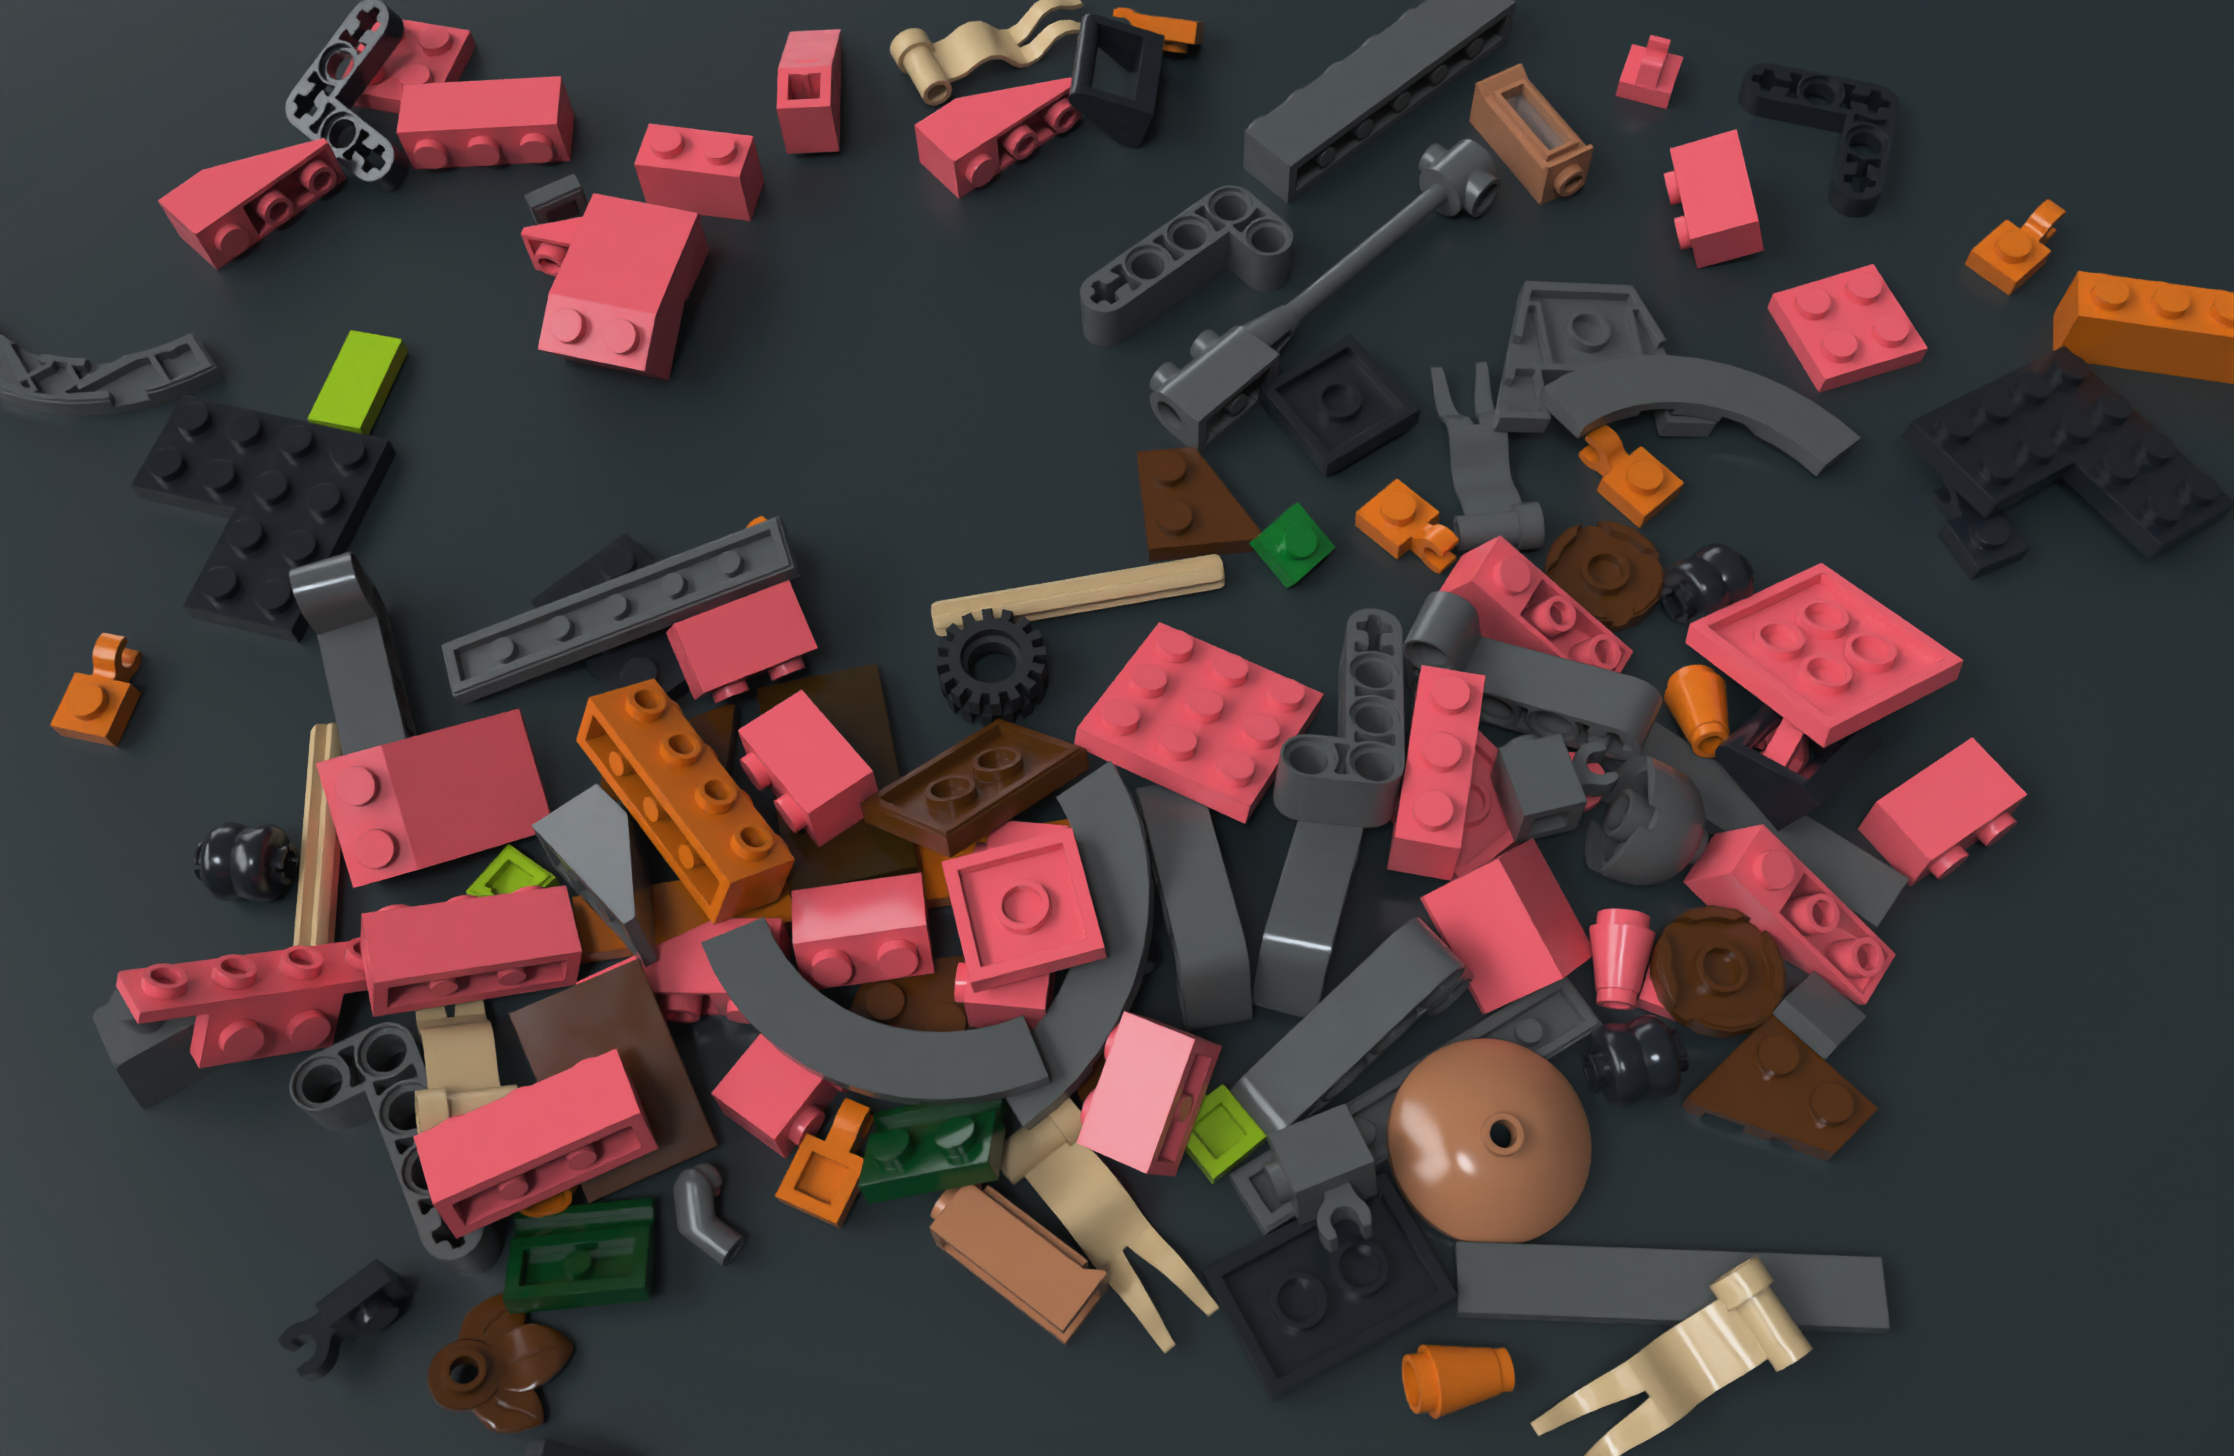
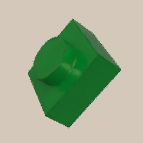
(1292, 545)

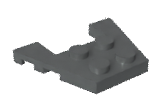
(1568, 328)

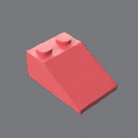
(622, 287)
(434, 796)

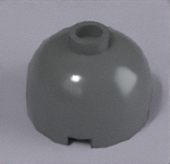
(1649, 826)

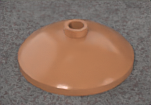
(1453, 1168)

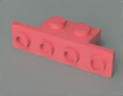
(250, 1001)

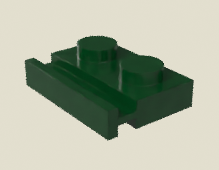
(932, 1149)
(582, 1257)

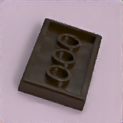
(858, 710)

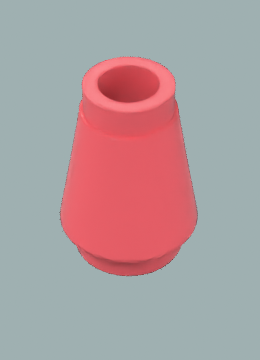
(1620, 956)

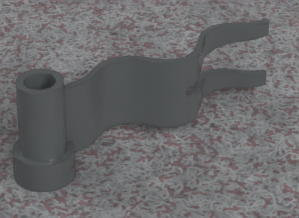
(1483, 473)

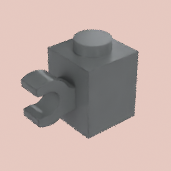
(1543, 787)
(1323, 1172)

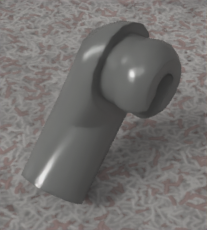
(696, 1216)

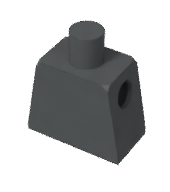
(149, 1056)

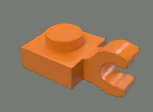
(1176, 31)
(2016, 253)
(1632, 482)
(1406, 522)
(101, 703)
(827, 1172)

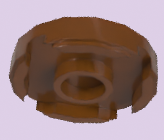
(1608, 572)
(1717, 972)

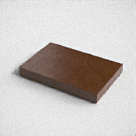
(974, 787)
(621, 1014)

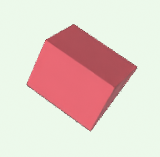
(1509, 926)

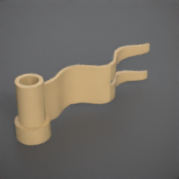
(973, 43)
(457, 1063)
(1098, 1213)
(1690, 1361)

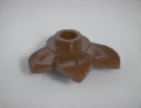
(511, 1365)

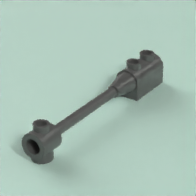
(1227, 369)

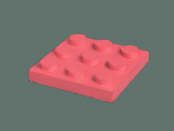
(1823, 653)
(1198, 721)

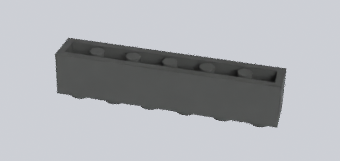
(1372, 91)

